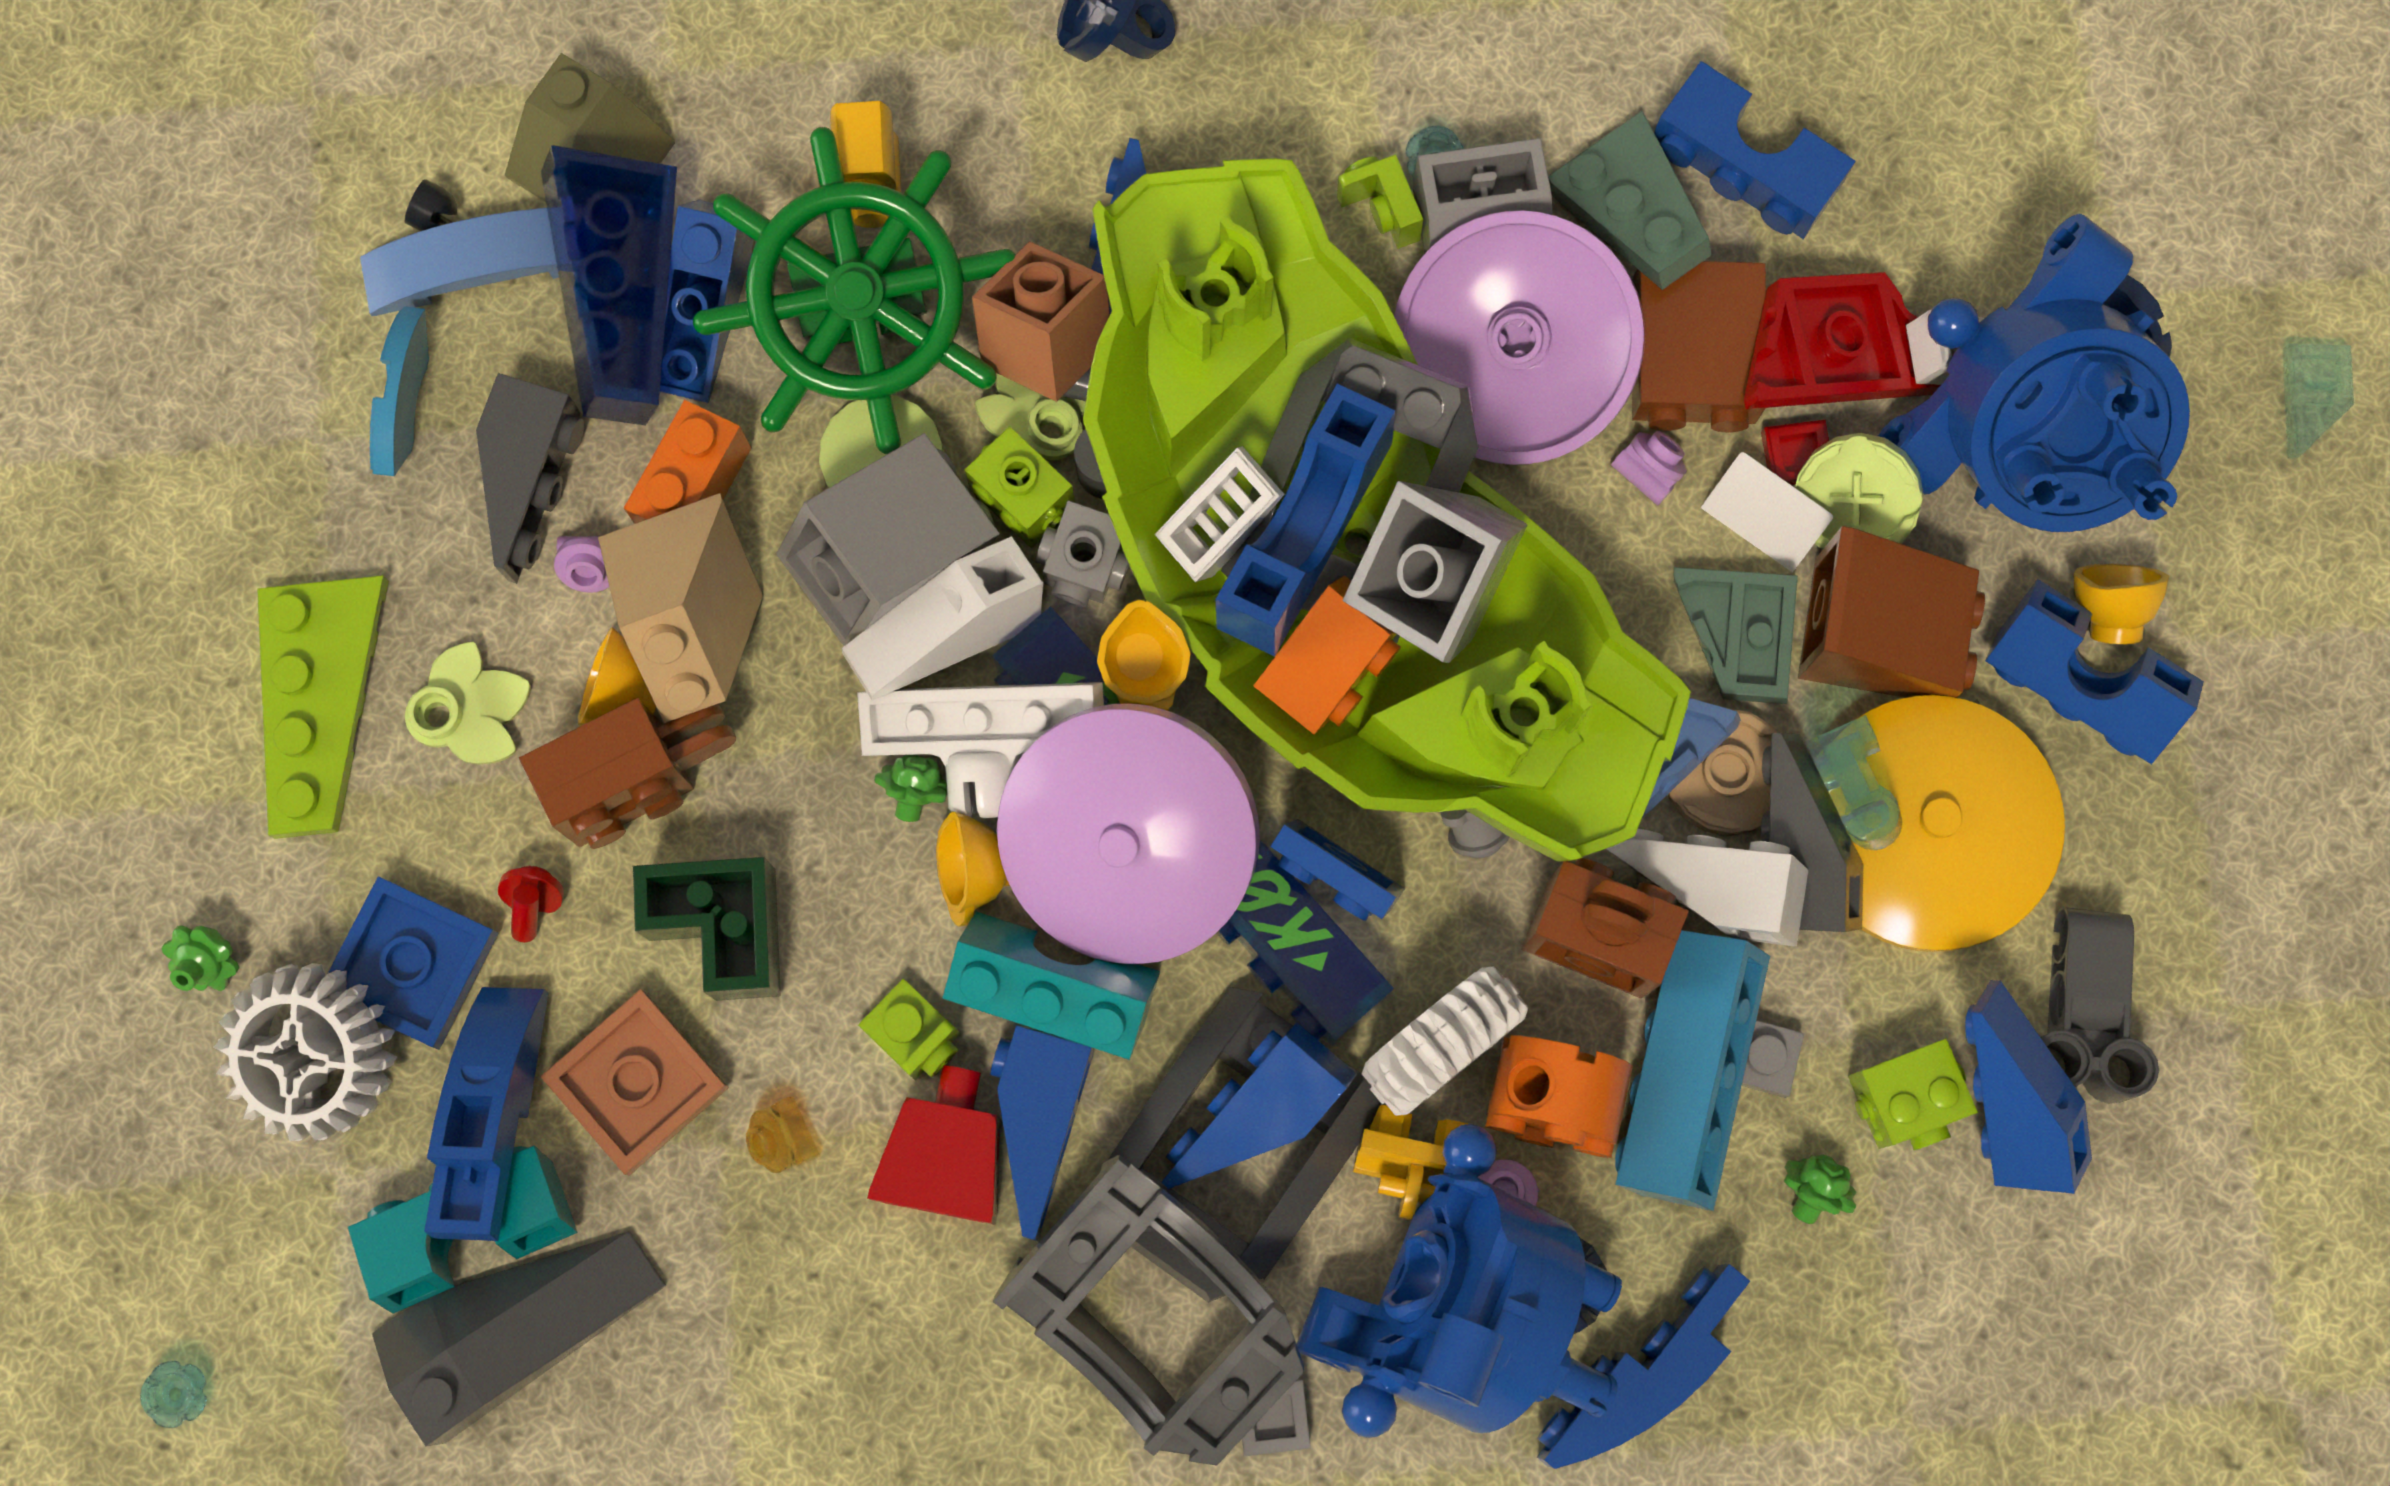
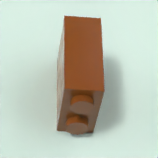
(1699, 346)

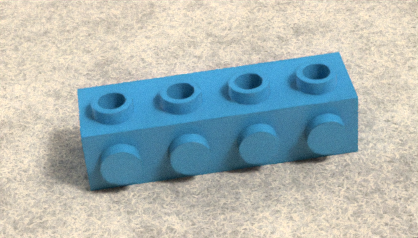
(1692, 1070)

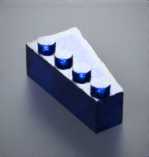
(613, 270)

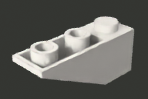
(948, 619)
(1739, 891)

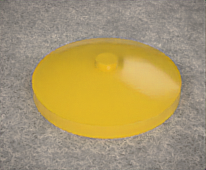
(1975, 827)

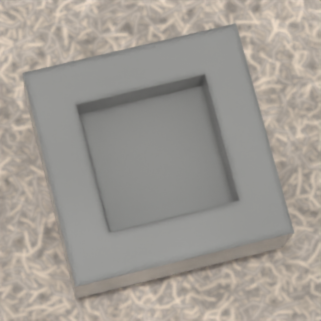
(1772, 1059)
(1282, 1426)

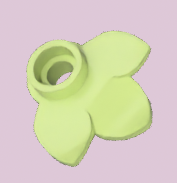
(1027, 412)
(477, 706)

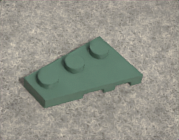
(1634, 202)

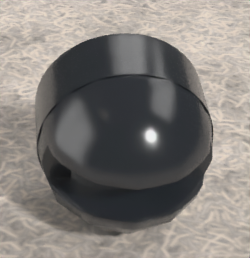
(425, 202)

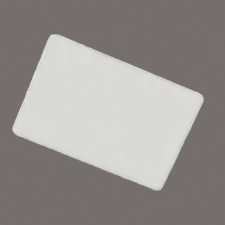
(1767, 511)

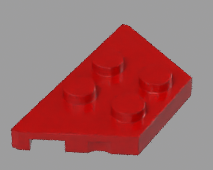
(1832, 343)

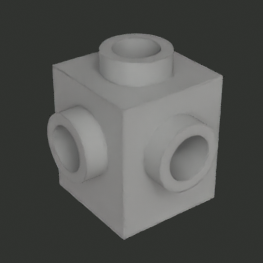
(1082, 533)

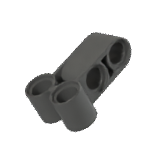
(2093, 1004)

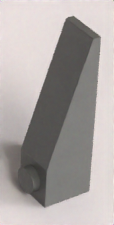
(498, 1333)

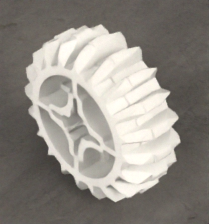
(327, 1026)
(1444, 1040)

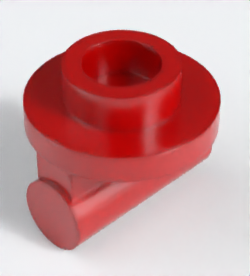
(527, 893)

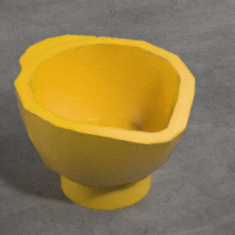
(2119, 599)
(1143, 656)
(612, 680)
(968, 866)

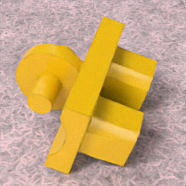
(1401, 1161)

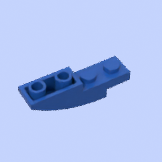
(480, 1110)
(1676, 1366)

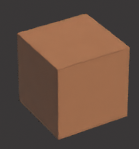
(1041, 320)

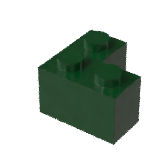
(725, 905)

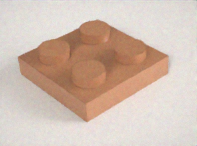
(634, 1082)

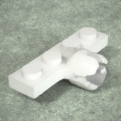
(972, 730)

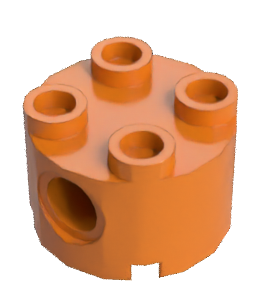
(1558, 1094)

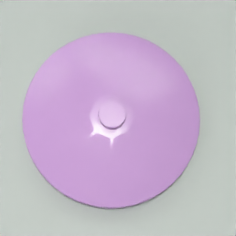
(1534, 327)
(1128, 833)

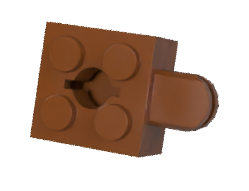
(621, 769)
(1606, 927)

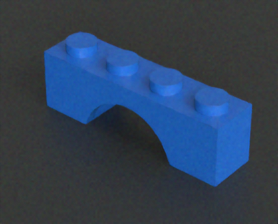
(1287, 559)

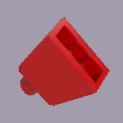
(943, 1154)

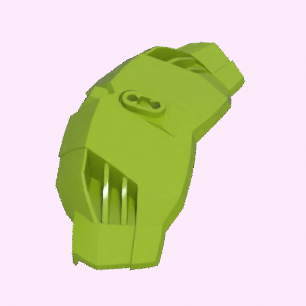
(1215, 314)

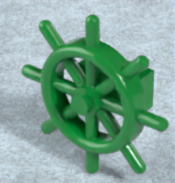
(853, 290)

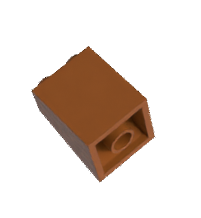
(1890, 618)

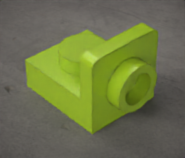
(1394, 204)
(911, 1031)

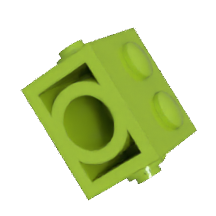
(1023, 507)
(1913, 1096)

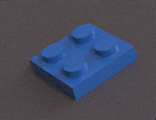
(1314, 857)
(414, 960)

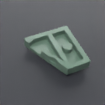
(1742, 629)

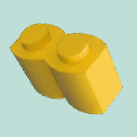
(867, 150)

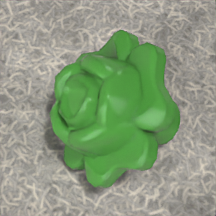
(913, 784)
(199, 959)
(1819, 1187)

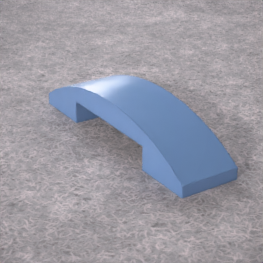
(458, 258)

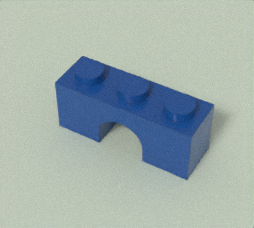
(1785, 186)
(2131, 708)

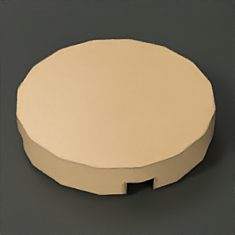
(1715, 791)

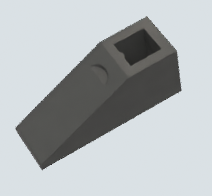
(520, 454)
(1810, 826)

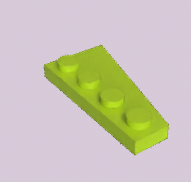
(313, 687)

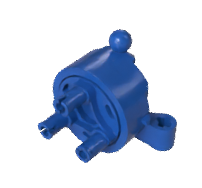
(2056, 398)
(1470, 1311)

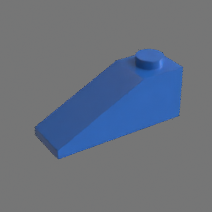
(1038, 1105)

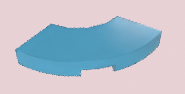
(394, 414)

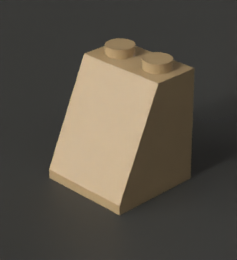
(683, 602)

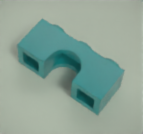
(1088, 1003)
(409, 1266)

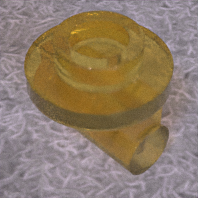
(780, 1137)

